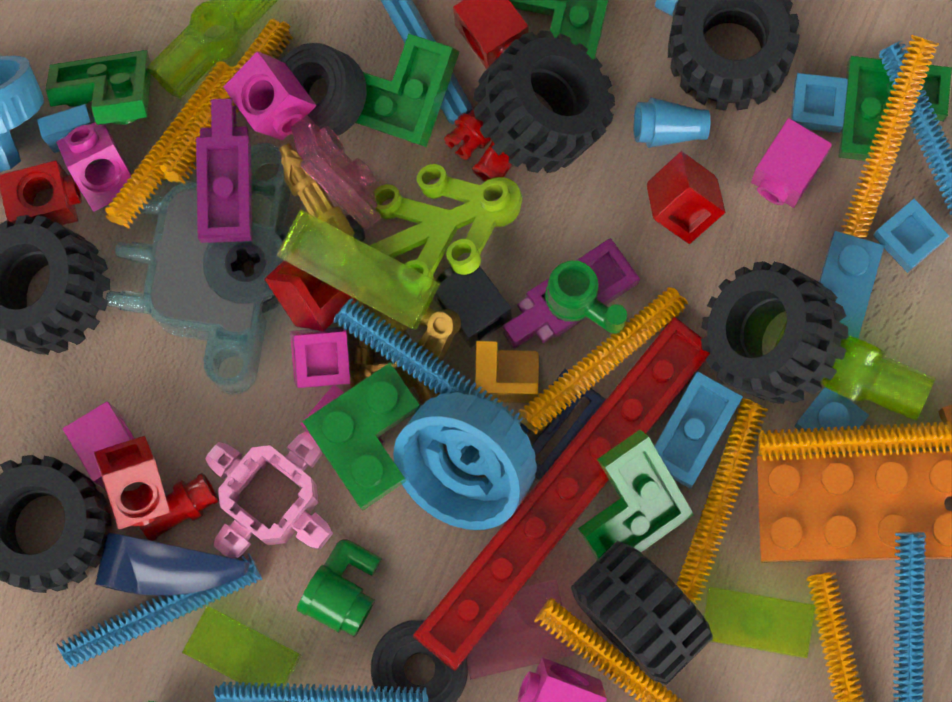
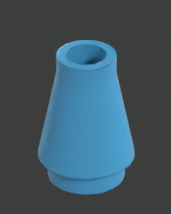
(669, 123)

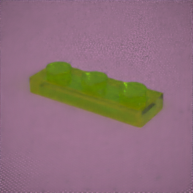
(358, 269)

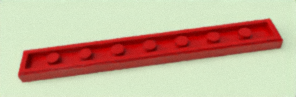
(559, 497)

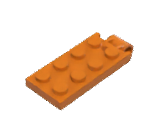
(853, 506)

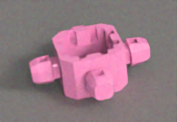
(227, 462)

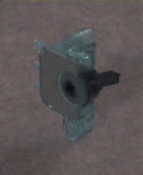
(201, 286)

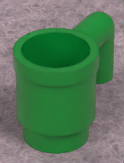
(573, 296)
(335, 599)

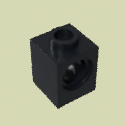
(475, 301)

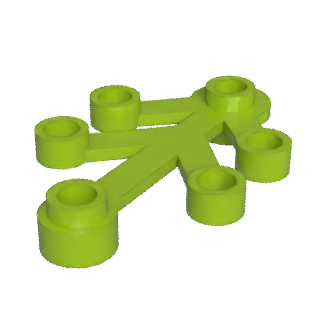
(439, 225)

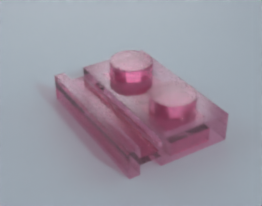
(335, 172)
(516, 637)

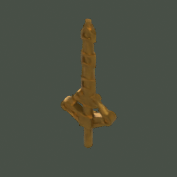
(440, 324)

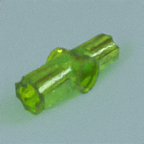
(194, 53)
(874, 377)

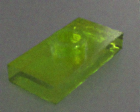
(759, 622)
(240, 651)

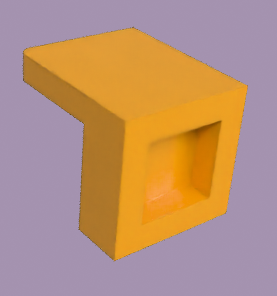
(506, 373)

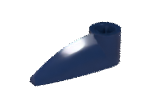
(162, 569)

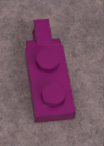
(224, 177)
(614, 279)

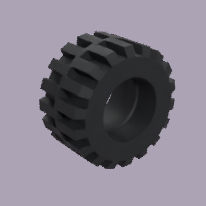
(725, 78)
(568, 83)
(72, 291)
(744, 313)
(82, 530)
(642, 612)

